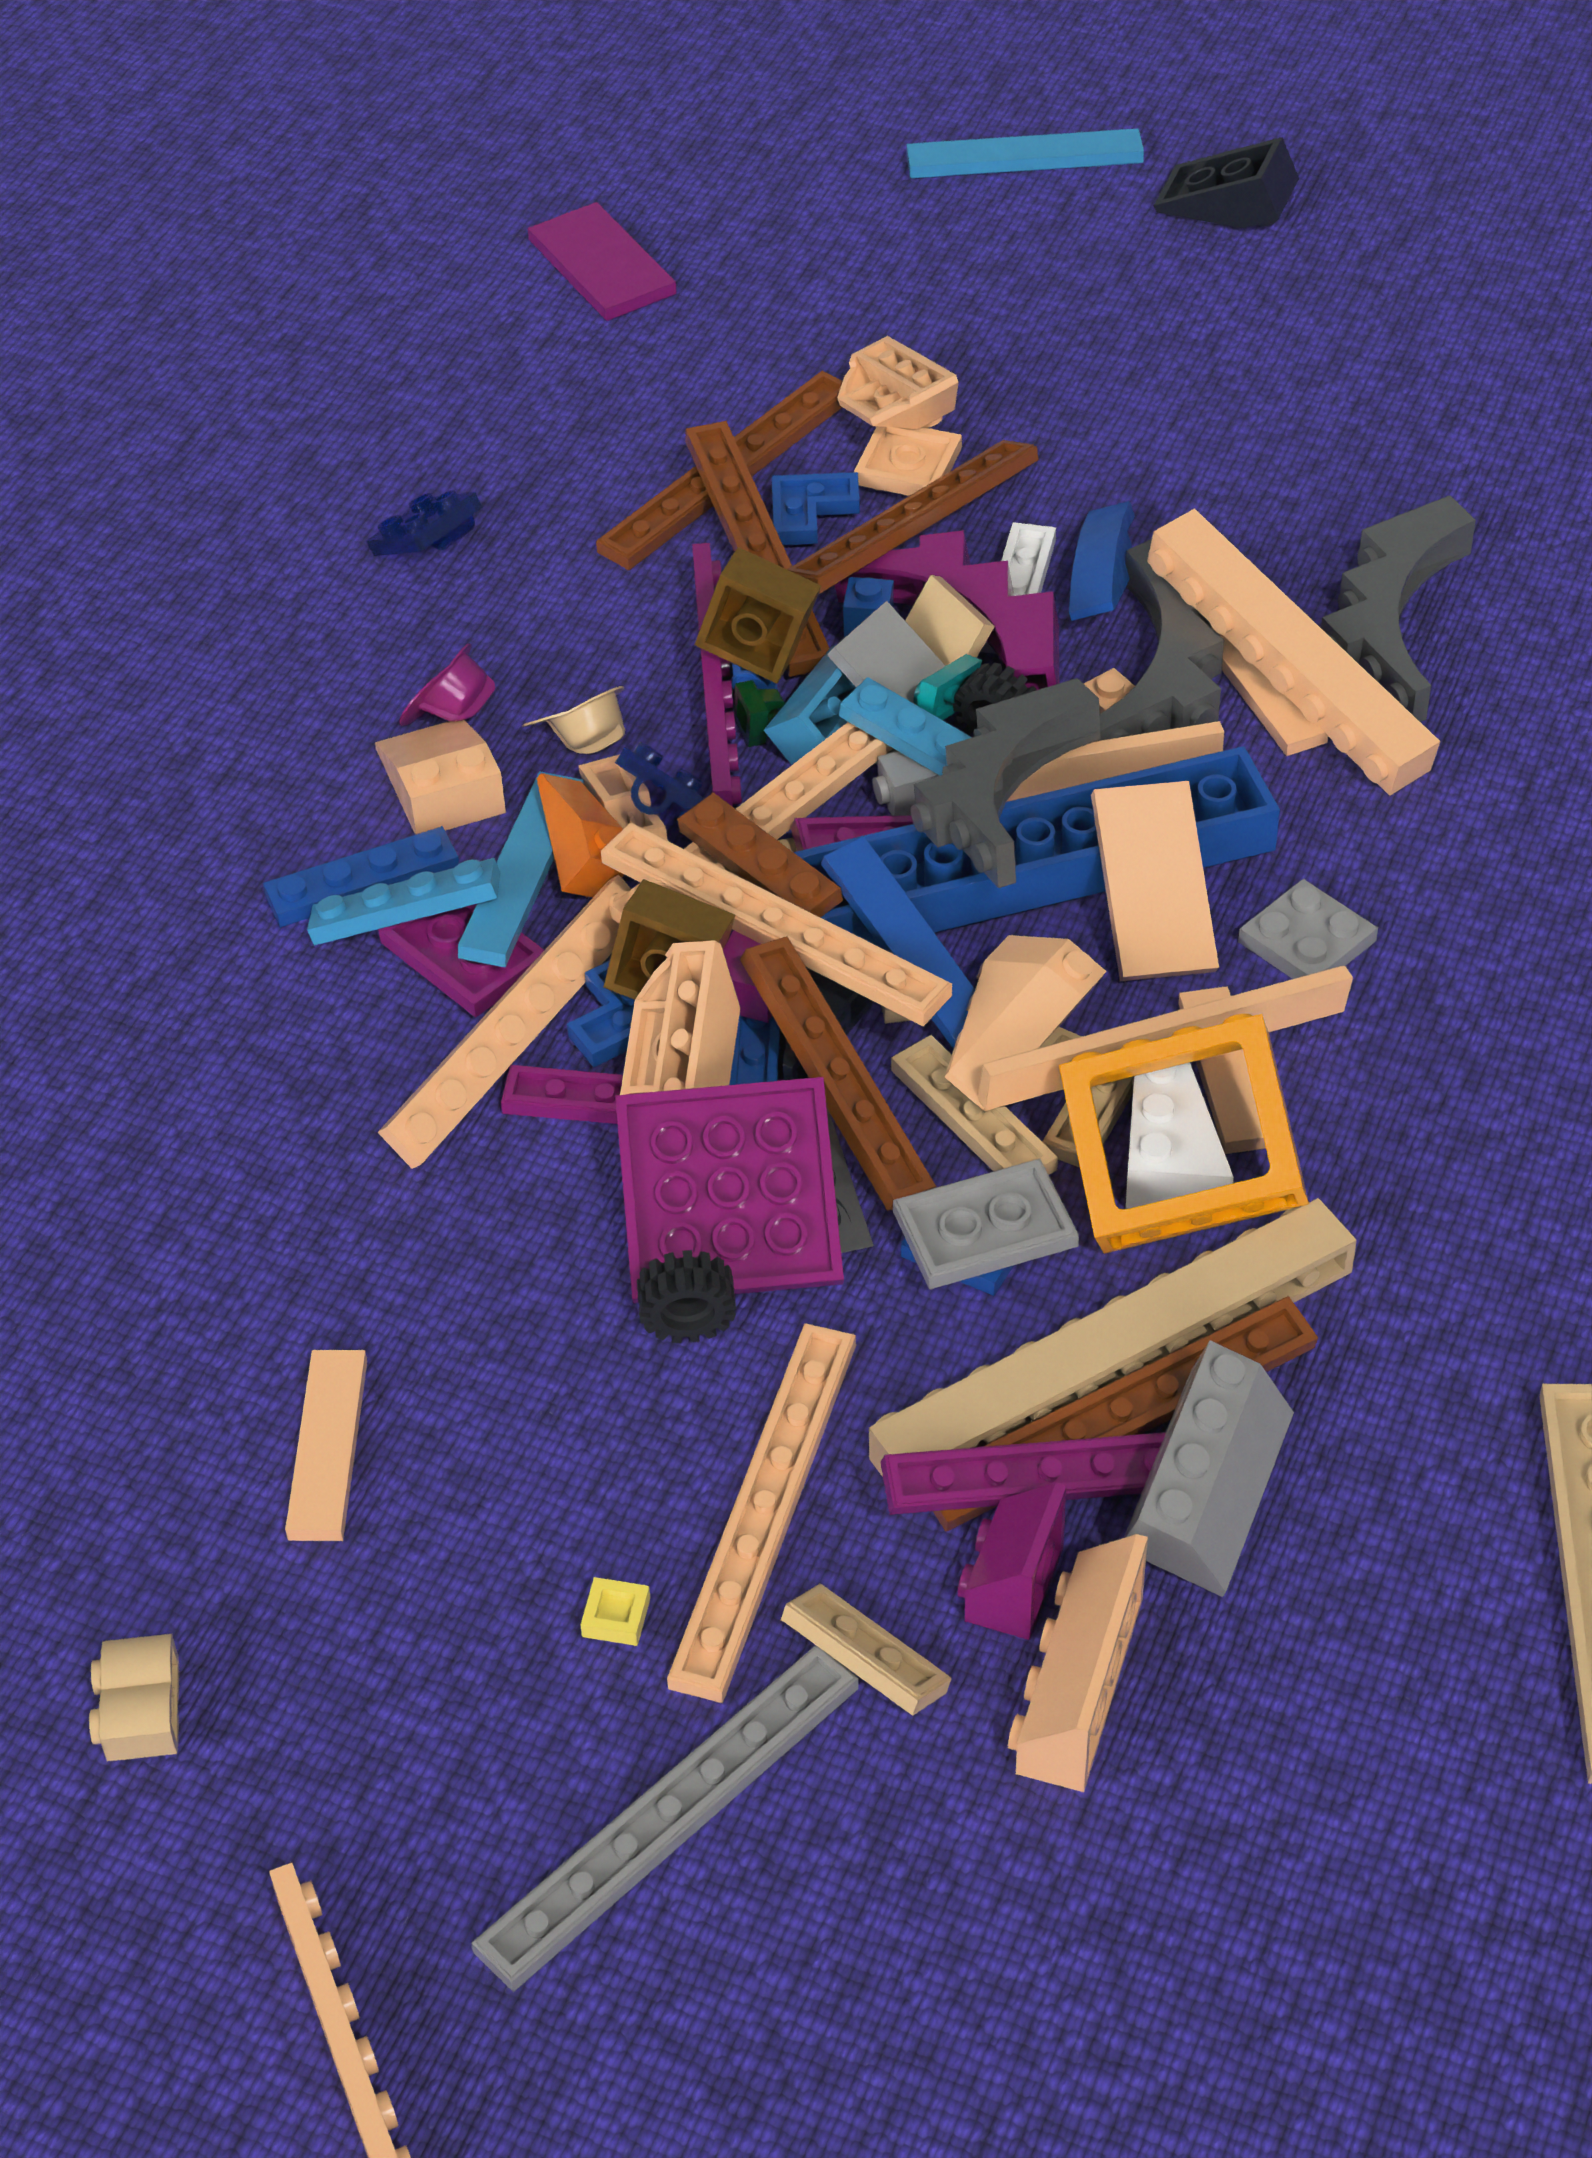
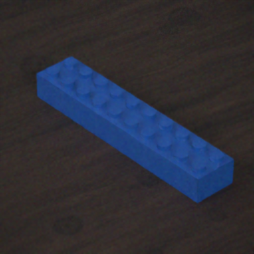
(1059, 844)

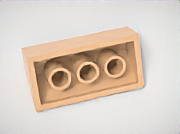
(1080, 1664)

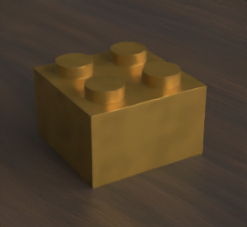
(757, 615)
(648, 928)

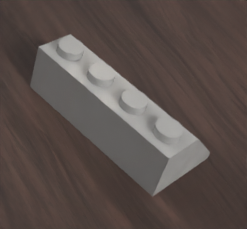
(1212, 1469)

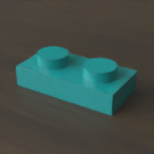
(938, 690)

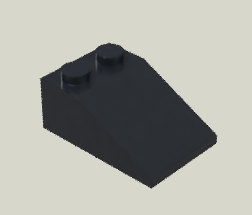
(1232, 187)

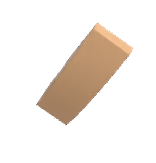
(612, 789)

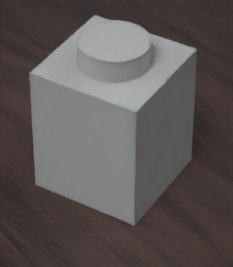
(896, 782)

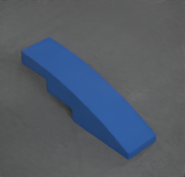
(1099, 561)

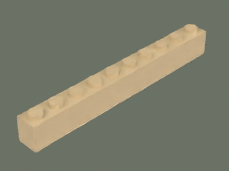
(1263, 1265)

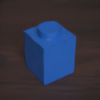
(863, 598)

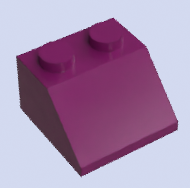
(1015, 1561)

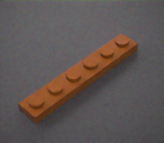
(828, 1053)

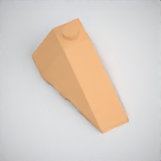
(1018, 1002)

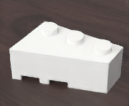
(1172, 1139)

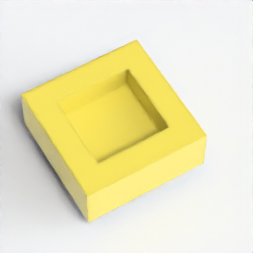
(615, 1611)

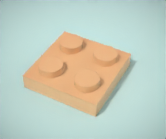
(907, 458)

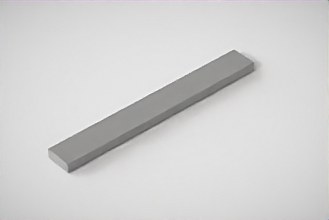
(663, 1818)

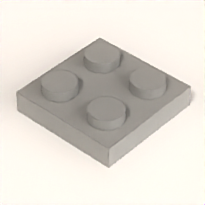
(1307, 932)

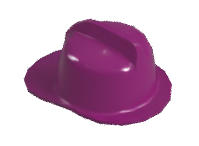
(454, 693)

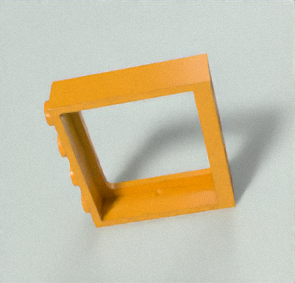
(1274, 1192)

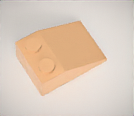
(443, 776)

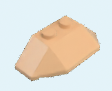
(897, 387)
(683, 1023)

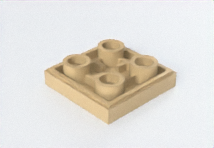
(948, 622)

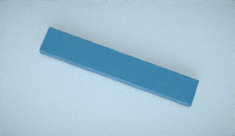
(1024, 153)
(523, 868)

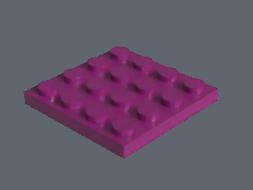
(734, 1178)

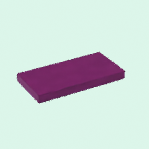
(602, 261)

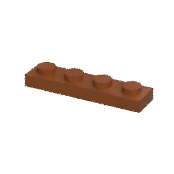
(757, 856)

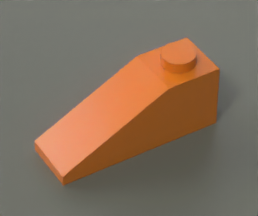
(578, 833)

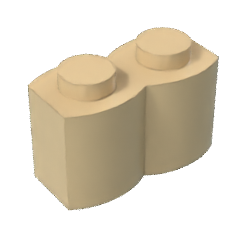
(137, 1698)

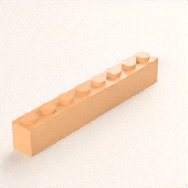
(1293, 652)

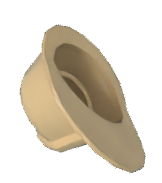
(589, 725)

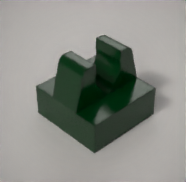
(755, 710)

